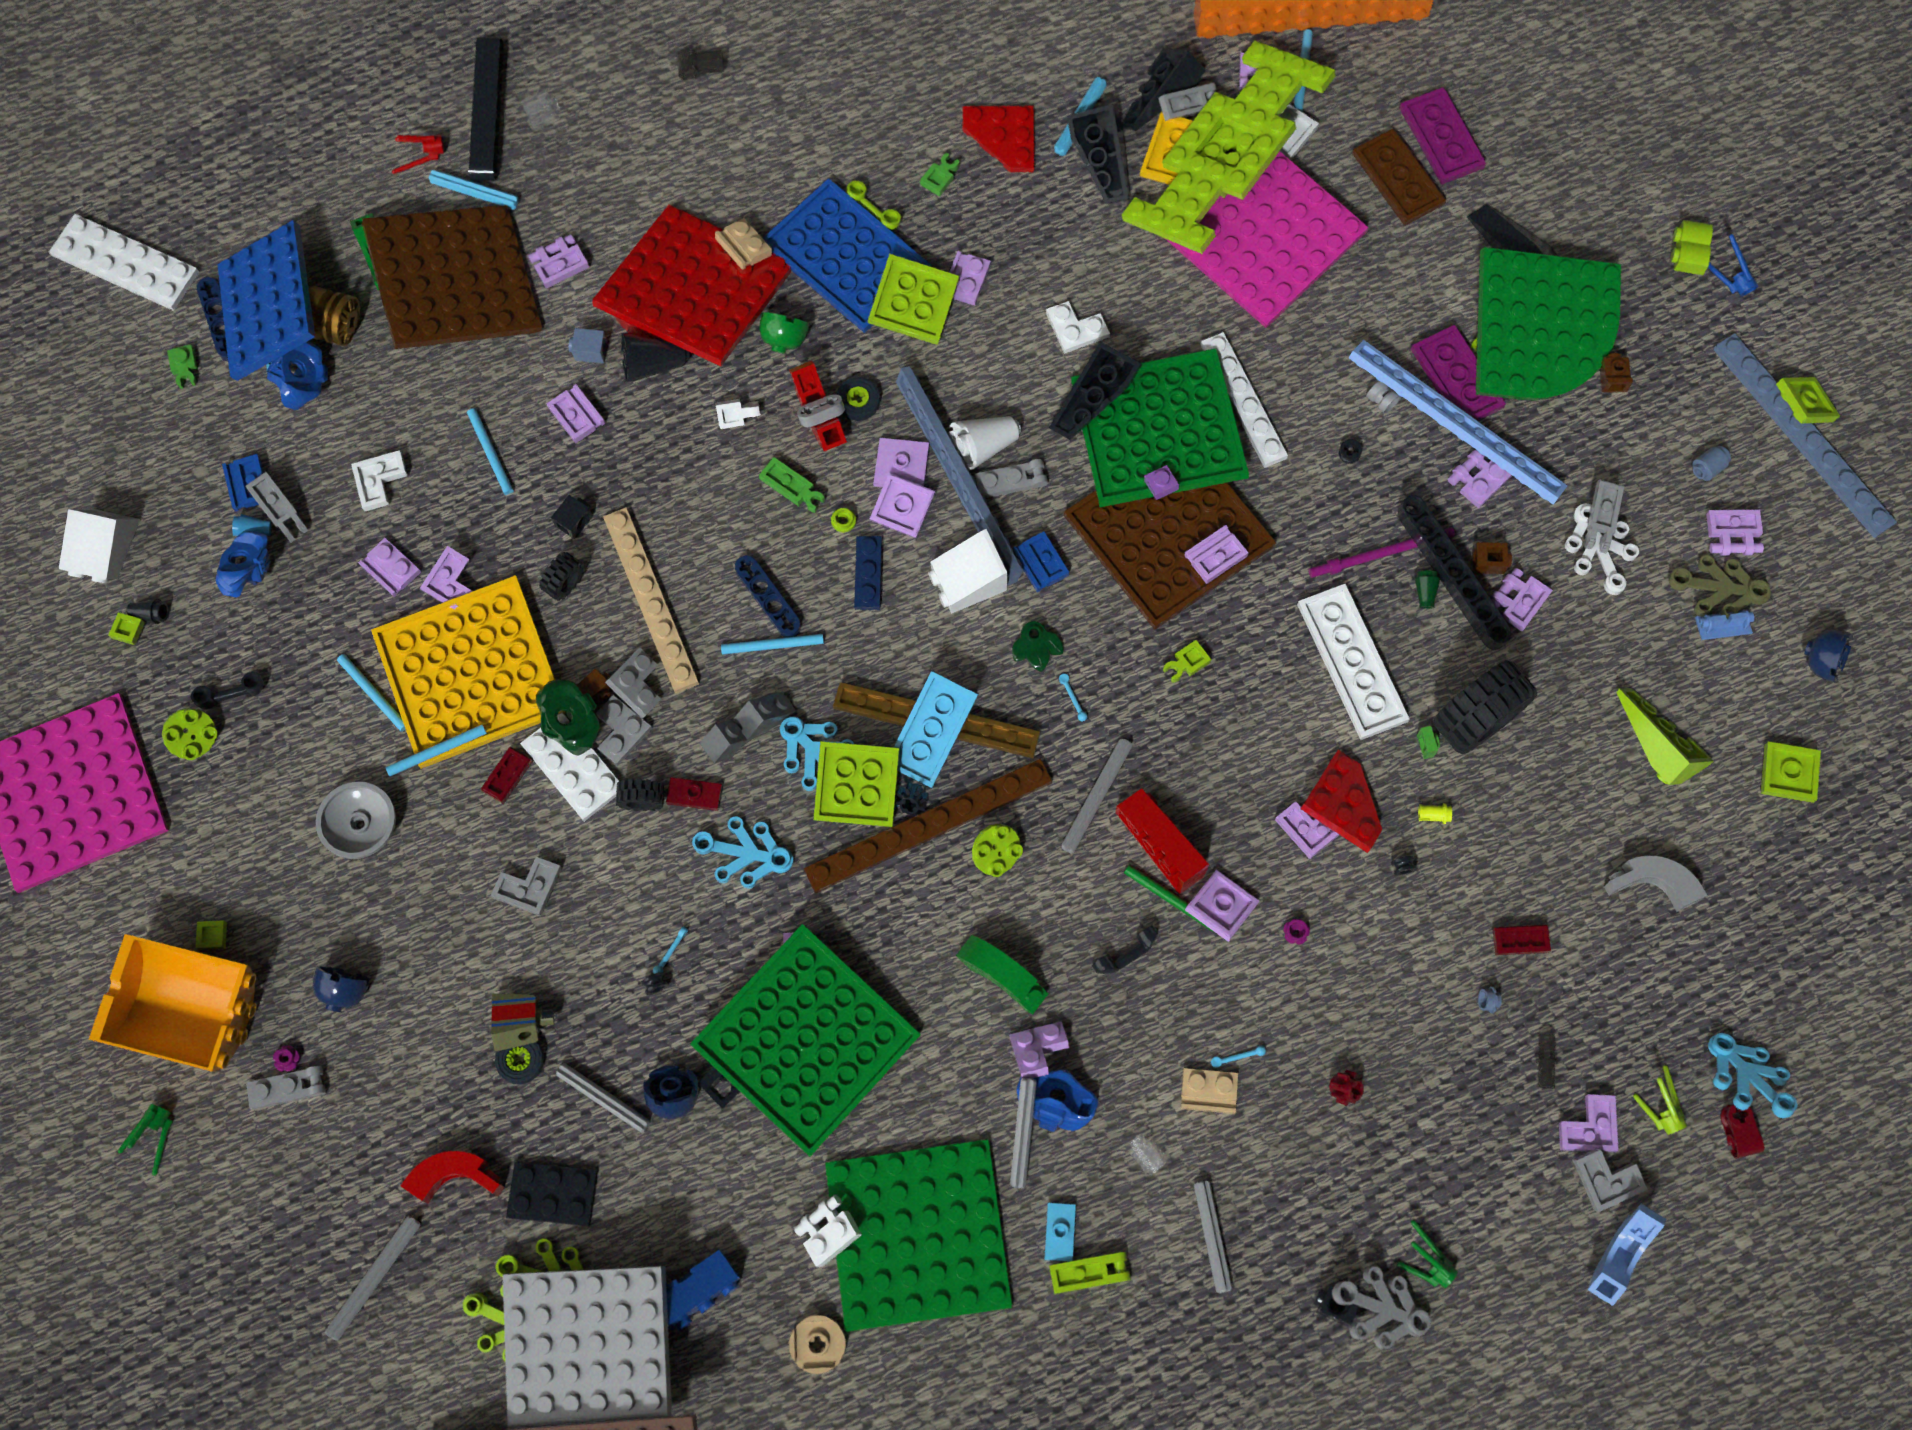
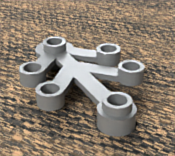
(1385, 1308)

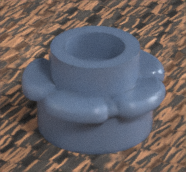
(1489, 999)

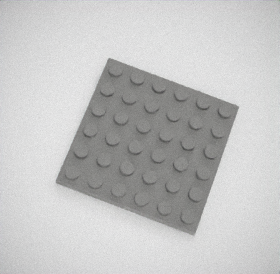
(586, 1346)

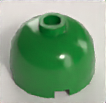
(782, 332)

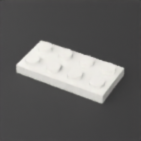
(580, 779)

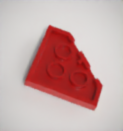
(1003, 133)
(1344, 802)

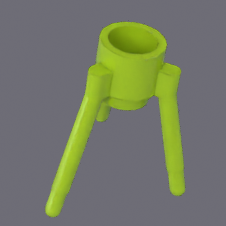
(1672, 1118)

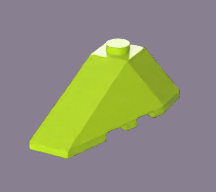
(1667, 752)

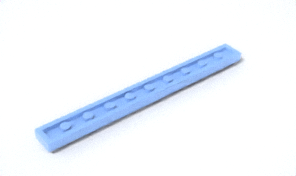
(1458, 422)

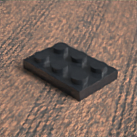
(551, 1194)

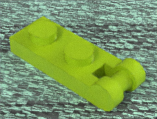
(1088, 1273)

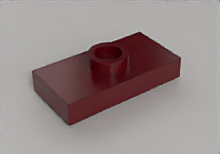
(506, 775)
(694, 794)
(1521, 940)

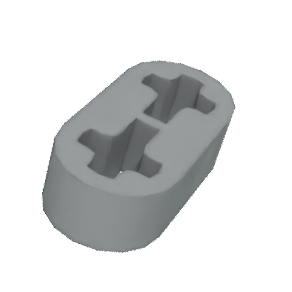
(820, 410)

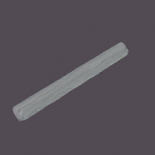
(1096, 796)
(372, 1278)

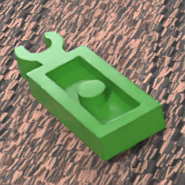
(790, 484)

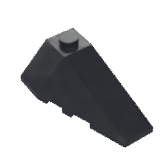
(1505, 234)
(1099, 384)

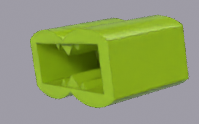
(1692, 247)

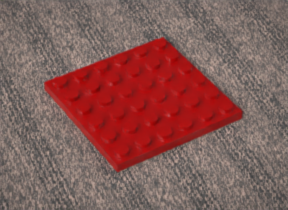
(689, 287)

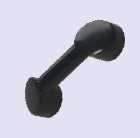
(251, 684)
(1107, 965)

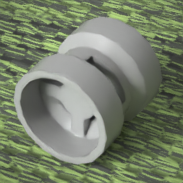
(1383, 396)

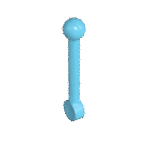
(1064, 679)
(659, 968)
(1216, 1062)

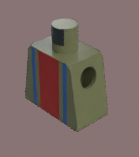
(517, 1020)

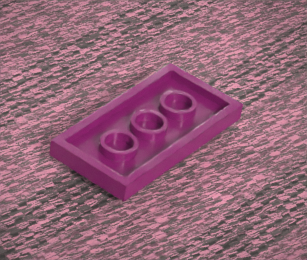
(1442, 135)
(1453, 372)

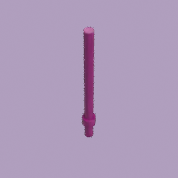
(1335, 565)

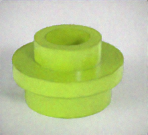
(843, 513)

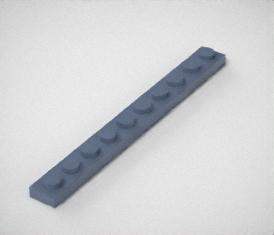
(1805, 437)
(955, 469)

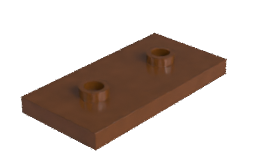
(1398, 177)

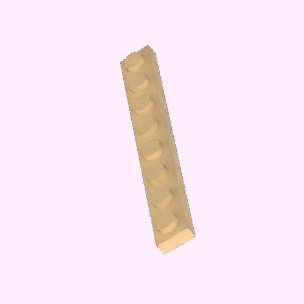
(651, 600)

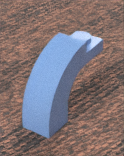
(1623, 1253)

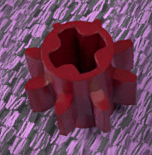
(1346, 1087)

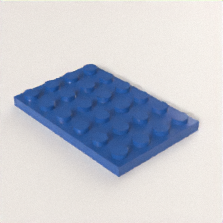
(838, 250)
(265, 300)

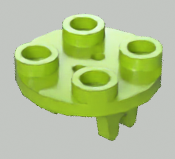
(180, 742)
(1004, 841)

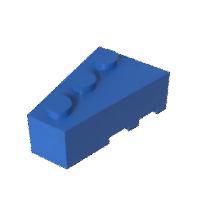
(699, 1289)

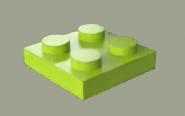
(1807, 400)
(1790, 772)

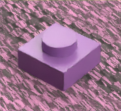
(1161, 482)

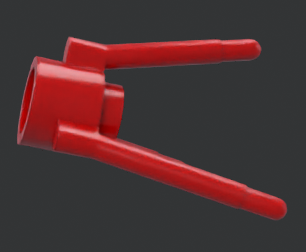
(431, 144)

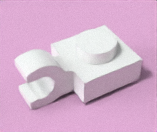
(732, 414)

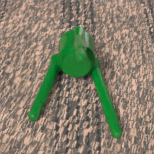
(153, 1119)
(1441, 1268)

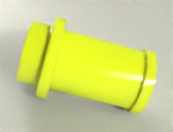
(1435, 813)

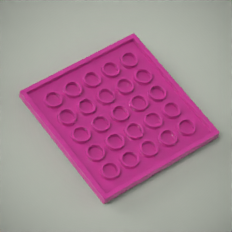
(1275, 240)
(74, 793)

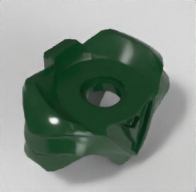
(583, 727)

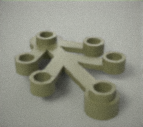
(1722, 586)

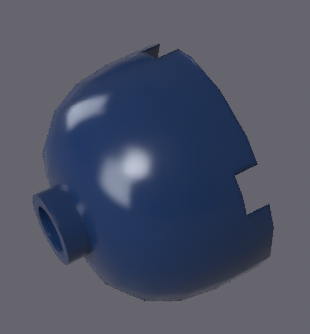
(1828, 653)
(338, 988)
(671, 1092)

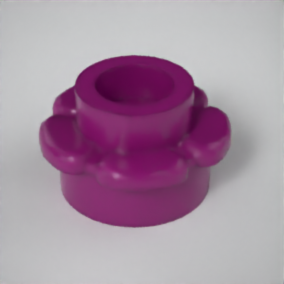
(1296, 924)
(291, 1063)

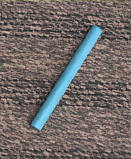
(1305, 53)
(490, 451)
(772, 644)
(371, 691)
(436, 750)

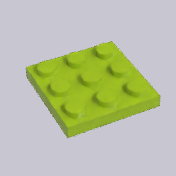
(913, 299)
(856, 784)

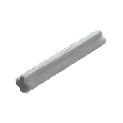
(603, 1098)
(1023, 1132)
(1212, 1237)

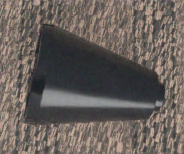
(649, 356)

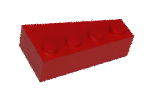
(1162, 840)

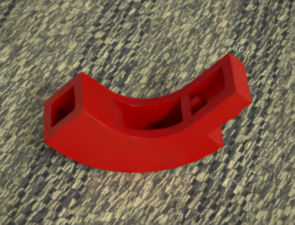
(809, 389)
(436, 1170)

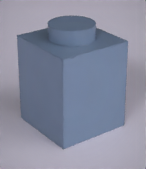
(588, 345)

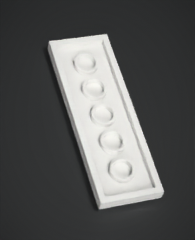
(124, 262)
(1353, 661)

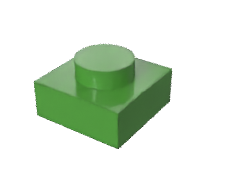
(1428, 742)

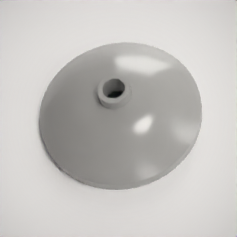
(344, 809)

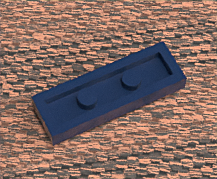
(868, 572)

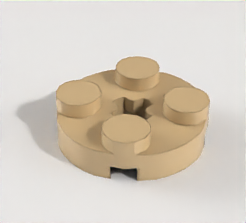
(830, 1354)

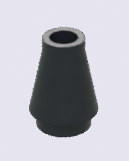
(150, 611)

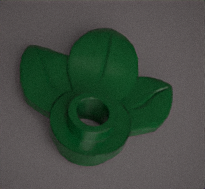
(1036, 650)

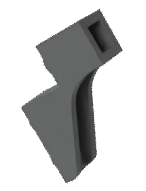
(751, 721)

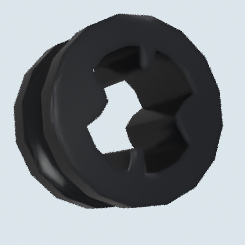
(1355, 456)
(1404, 865)
(654, 983)

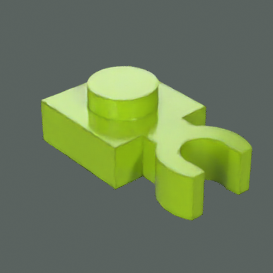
(1189, 659)

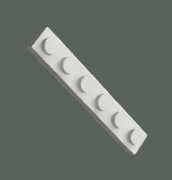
(1247, 403)

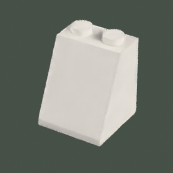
(96, 543)
(969, 573)

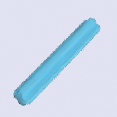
(1087, 103)
(473, 189)

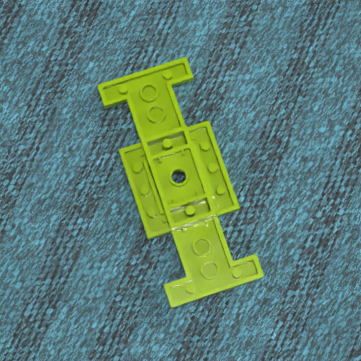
(1249, 126)

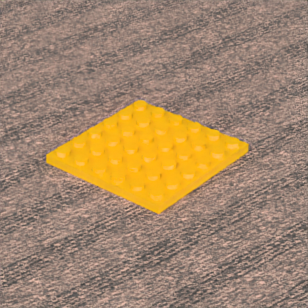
(466, 668)

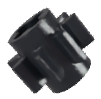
(911, 798)

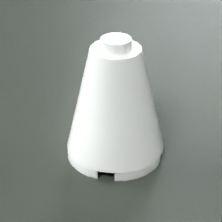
(983, 438)

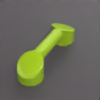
(889, 217)

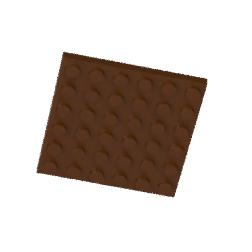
(451, 276)
(1147, 540)

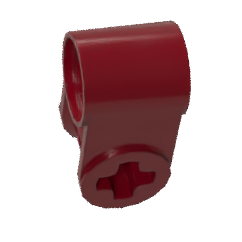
(1741, 1132)

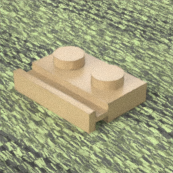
(743, 243)
(1209, 1091)

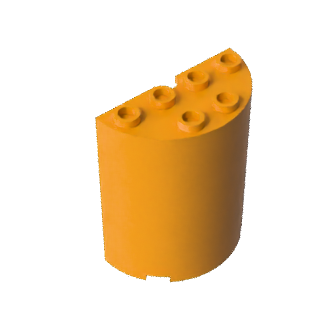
(176, 1004)

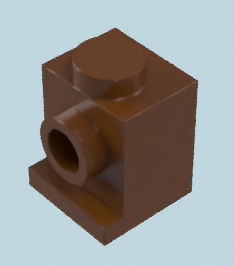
(1614, 380)
(1497, 551)
(595, 685)

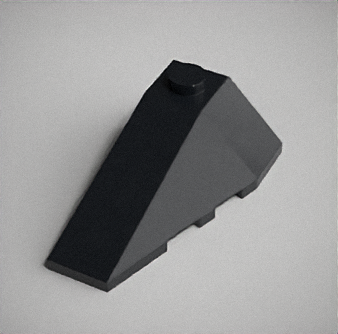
(1169, 73)
(1102, 148)

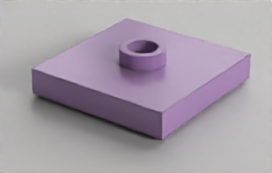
(901, 459)
(902, 505)
(1222, 905)

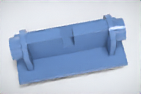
(1718, 625)

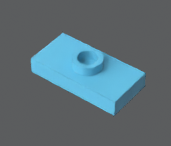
(1060, 1232)

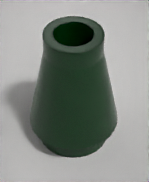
(1427, 588)

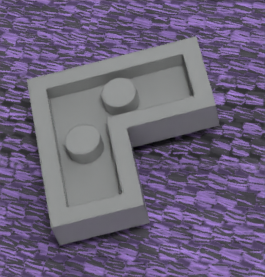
(629, 683)
(626, 733)
(529, 893)
(1607, 1187)

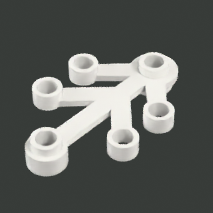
(1605, 559)

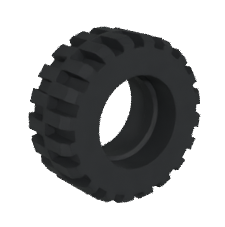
(1485, 706)

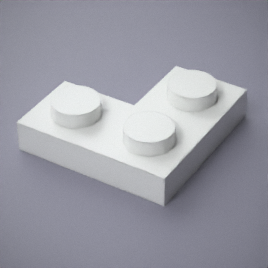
(1074, 333)
(372, 475)

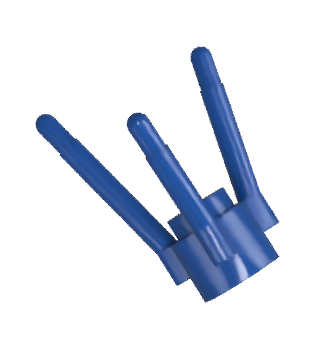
(1744, 281)

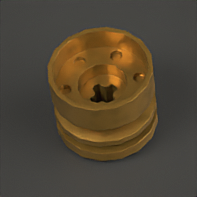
(334, 315)

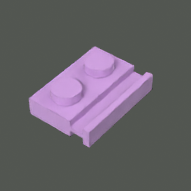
(972, 274)
(575, 413)
(1216, 554)
(389, 567)

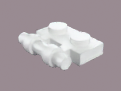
(833, 1237)

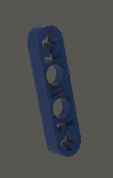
(213, 320)
(765, 598)

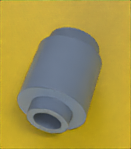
(1711, 463)

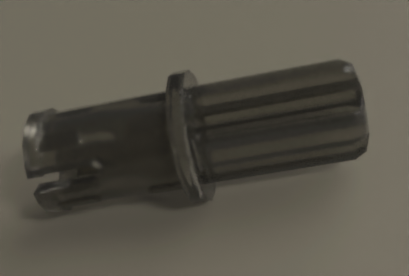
(1546, 1061)

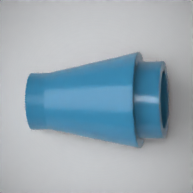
(246, 523)

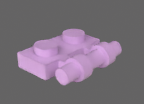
(560, 266)
(1484, 483)
(1735, 524)
(1525, 604)

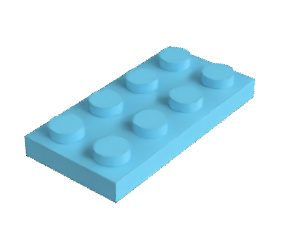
(933, 728)

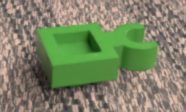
(939, 177)
(182, 362)

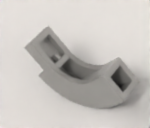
(1662, 872)

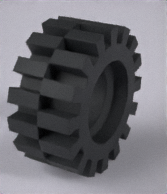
(562, 576)
(639, 794)

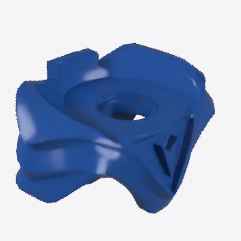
(306, 381)
(233, 577)
(1073, 1112)

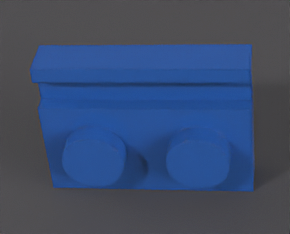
(239, 475)
(1040, 561)

